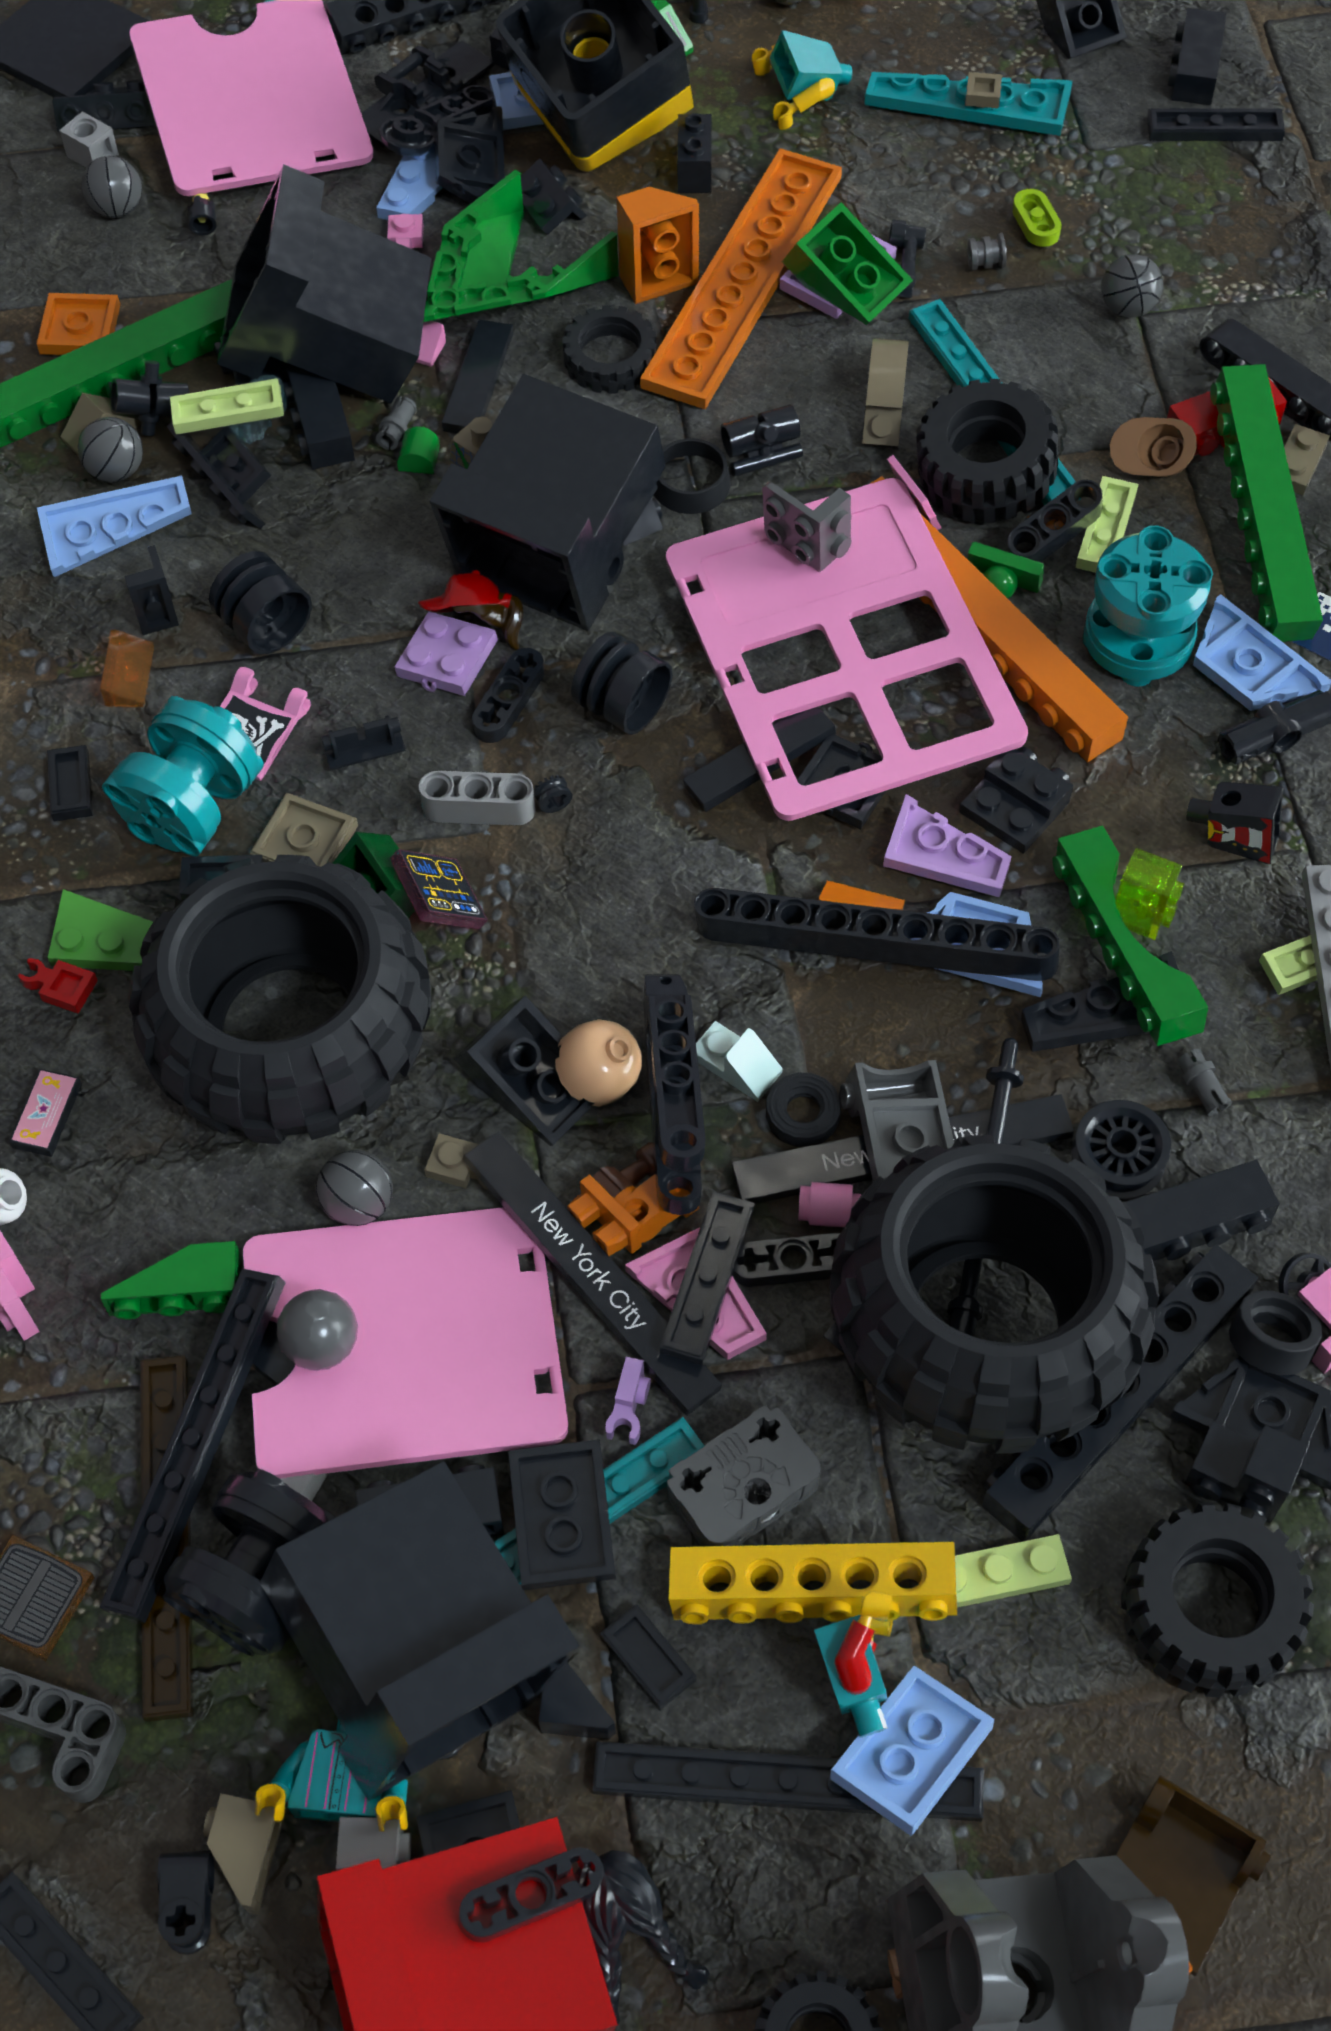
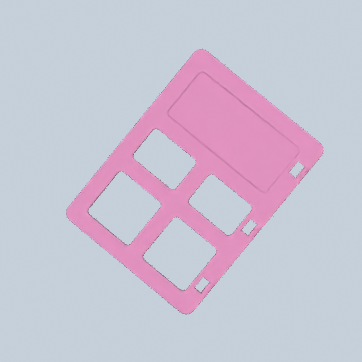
(765, 595)

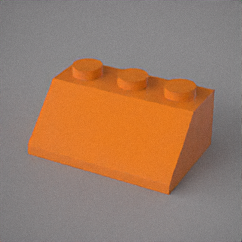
(657, 242)

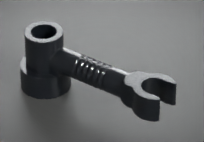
(908, 239)

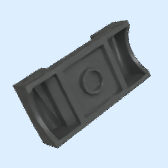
(897, 1111)

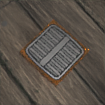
(37, 1596)

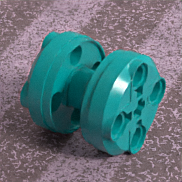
(1146, 605)
(171, 794)

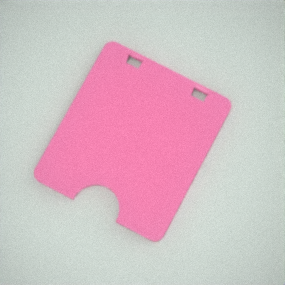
(250, 97)
(438, 1348)

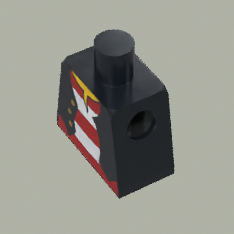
(1241, 819)

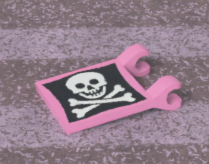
(261, 722)

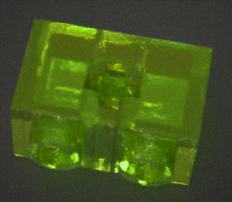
(1149, 893)

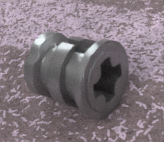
(987, 252)

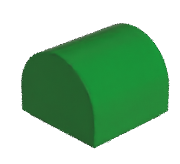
(418, 451)

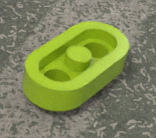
(1036, 217)

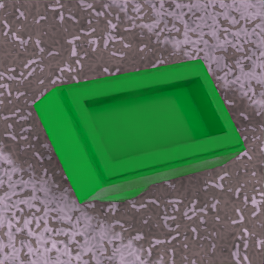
(1006, 569)

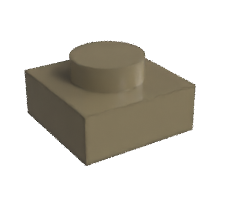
(983, 90)

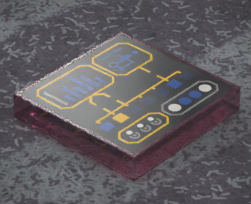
(438, 889)

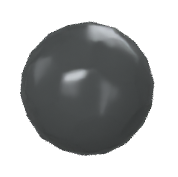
(317, 1329)

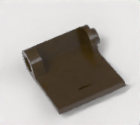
(1192, 1860)

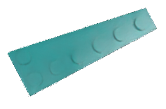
(1027, 107)

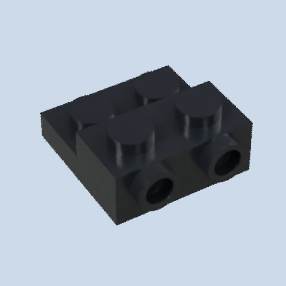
(1018, 798)

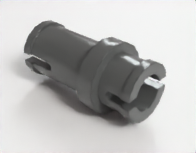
(395, 424)
(1201, 1077)

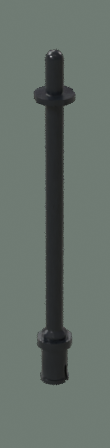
(965, 1308)

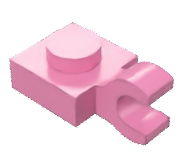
(406, 230)

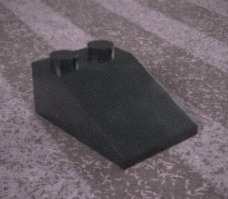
(518, 1070)

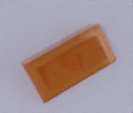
(126, 670)

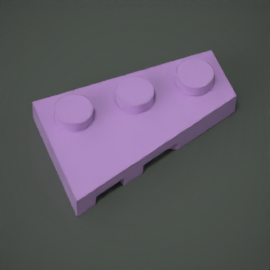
(935, 850)

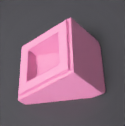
(432, 342)

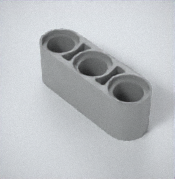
(460, 789)

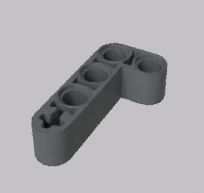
(70, 1730)

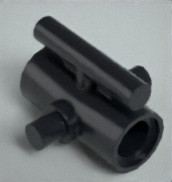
(145, 397)
(762, 439)

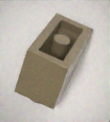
(243, 1846)

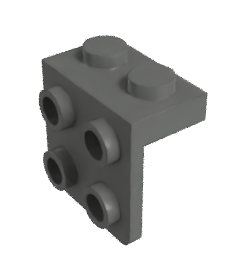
(811, 535)

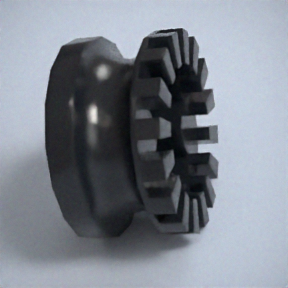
(552, 794)

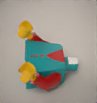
(851, 1662)

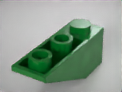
(185, 1281)

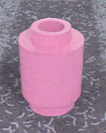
(826, 1204)

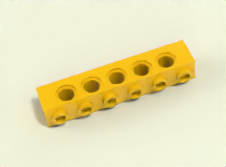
(792, 1566)

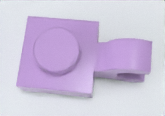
(632, 1389)

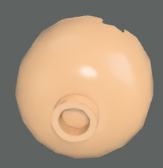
(599, 1062)

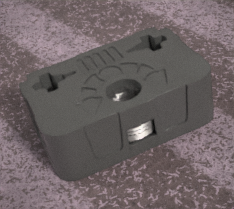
(736, 1467)

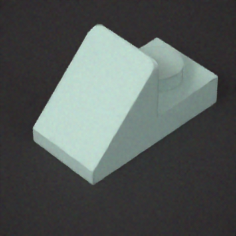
(738, 1059)

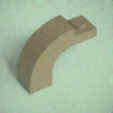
(885, 392)

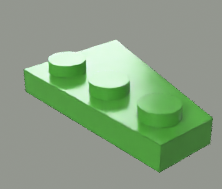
(96, 935)

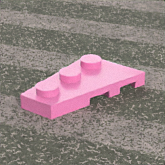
(662, 1276)

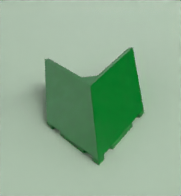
(479, 252)

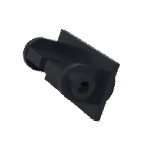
(363, 744)

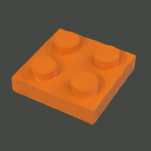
(76, 320)

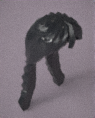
(631, 1904)

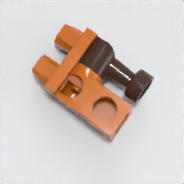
(626, 1211)

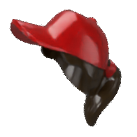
(480, 596)

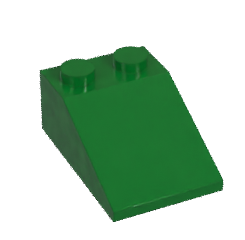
(847, 266)

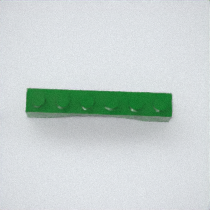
(1164, 997)

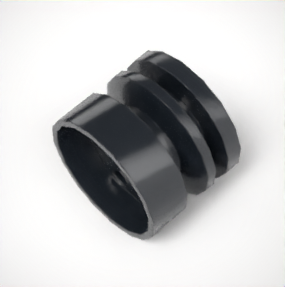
(260, 602)
(621, 682)

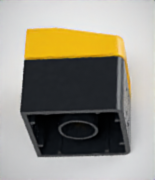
(596, 72)

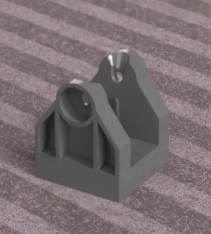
(1085, 1934)

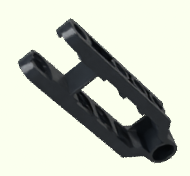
(673, 1091)

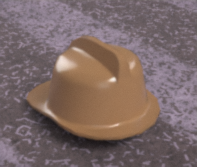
(1153, 446)

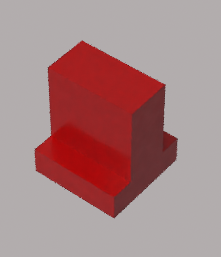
(410, 1968)

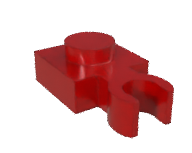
(61, 986)

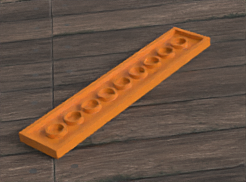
(740, 279)

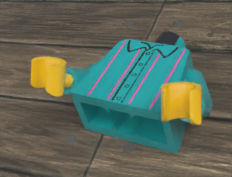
(324, 1787)

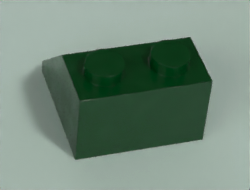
(370, 857)

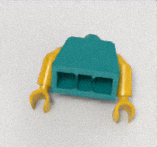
(804, 70)

